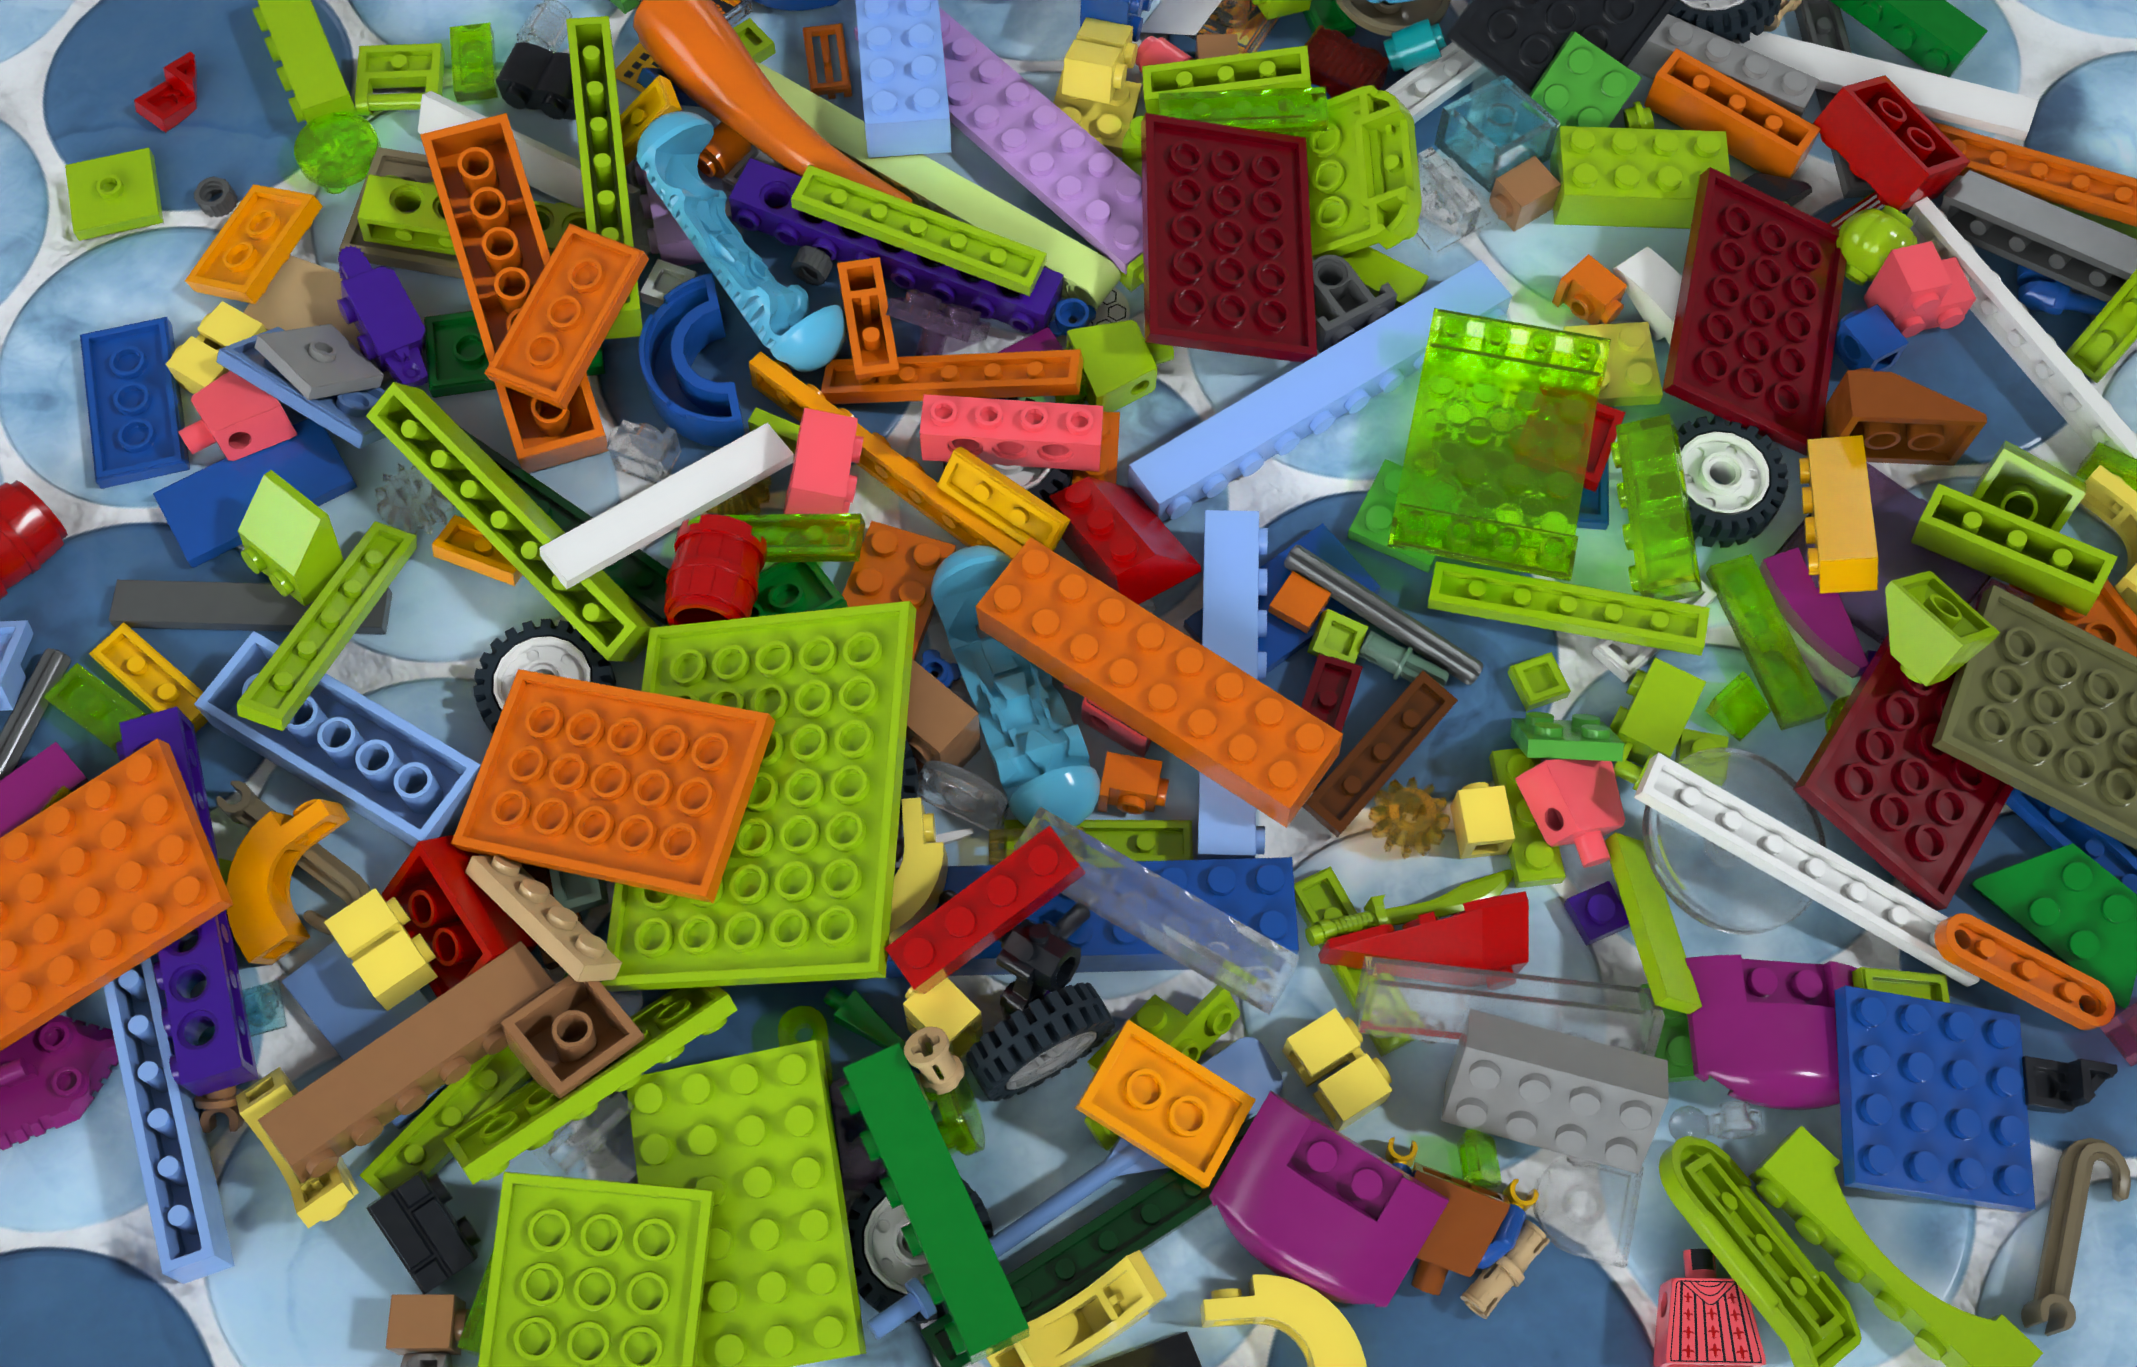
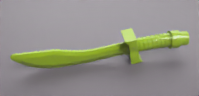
(1376, 914)

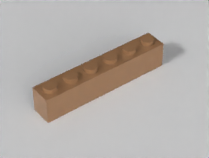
(403, 1065)

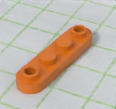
(2024, 971)

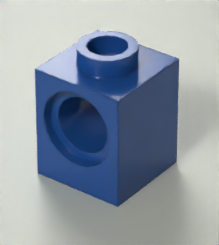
(1868, 340)

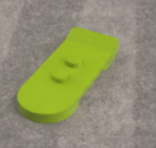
(1759, 1253)

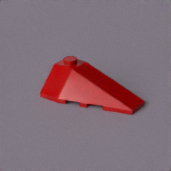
(1484, 936)

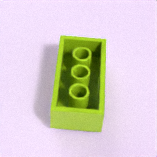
(1632, 175)

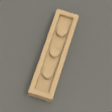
(544, 918)

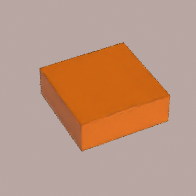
(1299, 602)

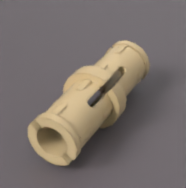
(1505, 1273)

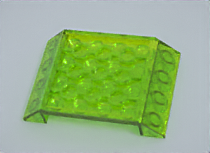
(1499, 444)

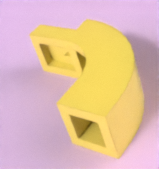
(2117, 505)
(921, 872)
(317, 1197)
(1295, 1310)
(1088, 1318)

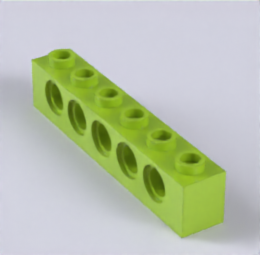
(386, 222)

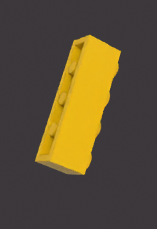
(1841, 515)

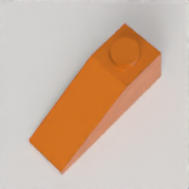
(866, 318)

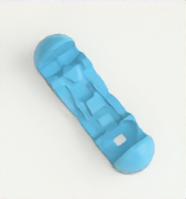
(776, 313)
(1019, 710)

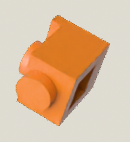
(1591, 292)
(1132, 784)

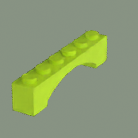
(1804, 1184)

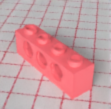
(1012, 432)

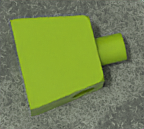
(1117, 362)

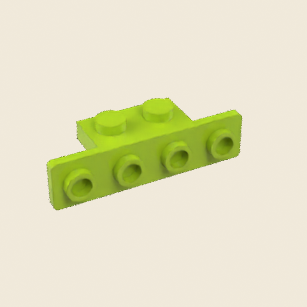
(1187, 1034)

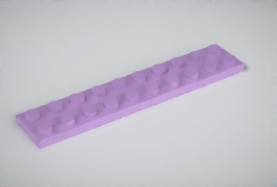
(1042, 146)

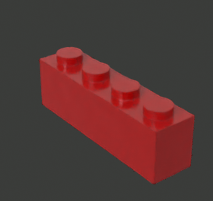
(985, 910)

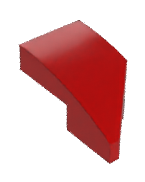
(174, 98)

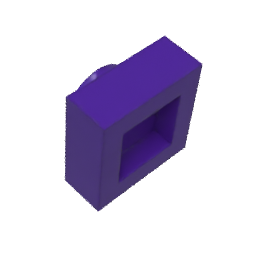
(1597, 913)

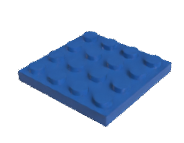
(1933, 1100)

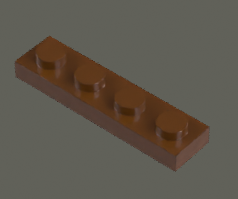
(1379, 753)

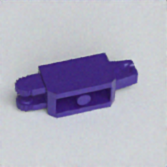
(383, 316)

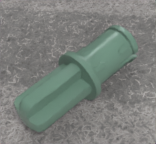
(1399, 660)

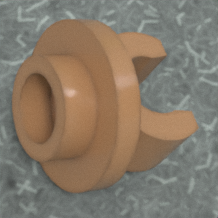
(219, 1102)

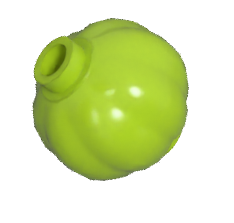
(1869, 238)

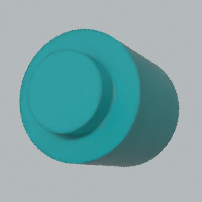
(1415, 45)

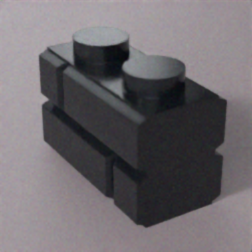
(425, 1230)

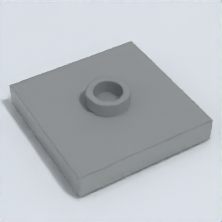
(319, 361)

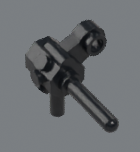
(1037, 956)

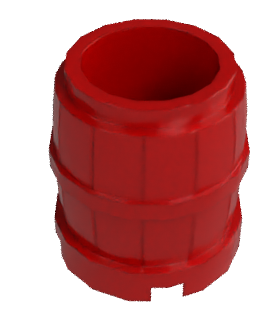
(27, 534)
(714, 571)

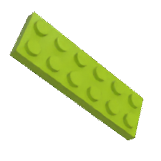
(533, 1113)

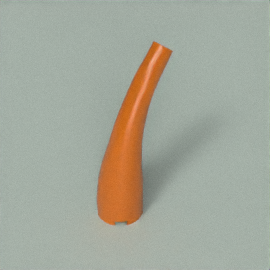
(717, 72)

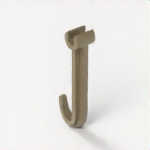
(315, 861)
(2064, 1230)

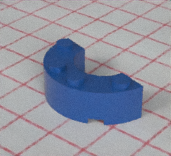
(667, 348)

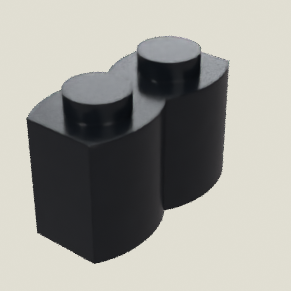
(538, 80)

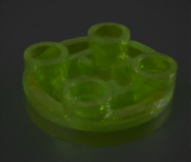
(336, 150)
(961, 1118)

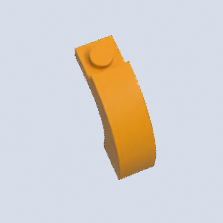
(261, 878)

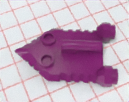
(52, 1077)

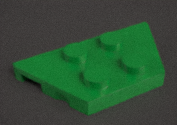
(2072, 912)

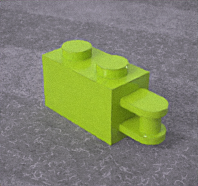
(1655, 716)

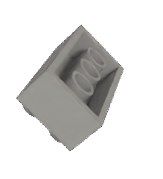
(1555, 1091)

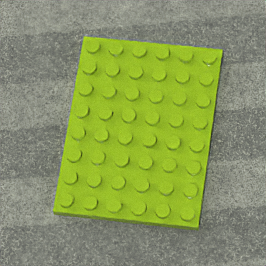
(820, 830)

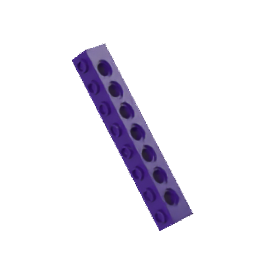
(767, 186)
(229, 1054)

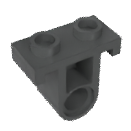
(1346, 304)

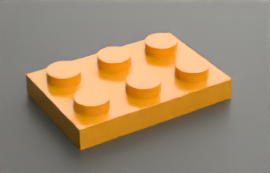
(254, 244)
(1165, 1104)

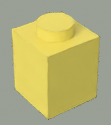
(1482, 820)

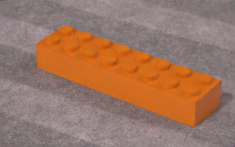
(500, 261)
(1159, 681)

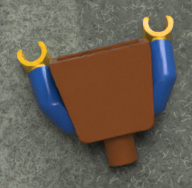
(1472, 1229)

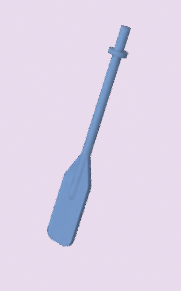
(1241, 1063)

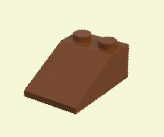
(1900, 419)

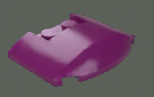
(1768, 1029)
(1324, 1207)

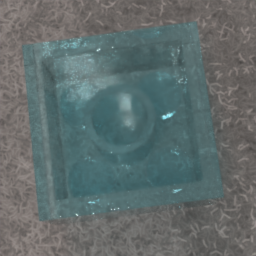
(1495, 131)

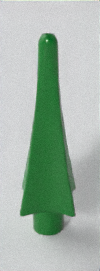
(859, 1017)

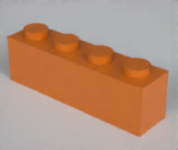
(1755, 127)

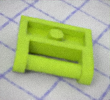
(397, 68)

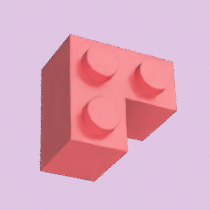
(1921, 290)
(823, 464)

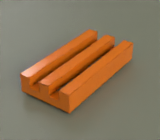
(830, 86)

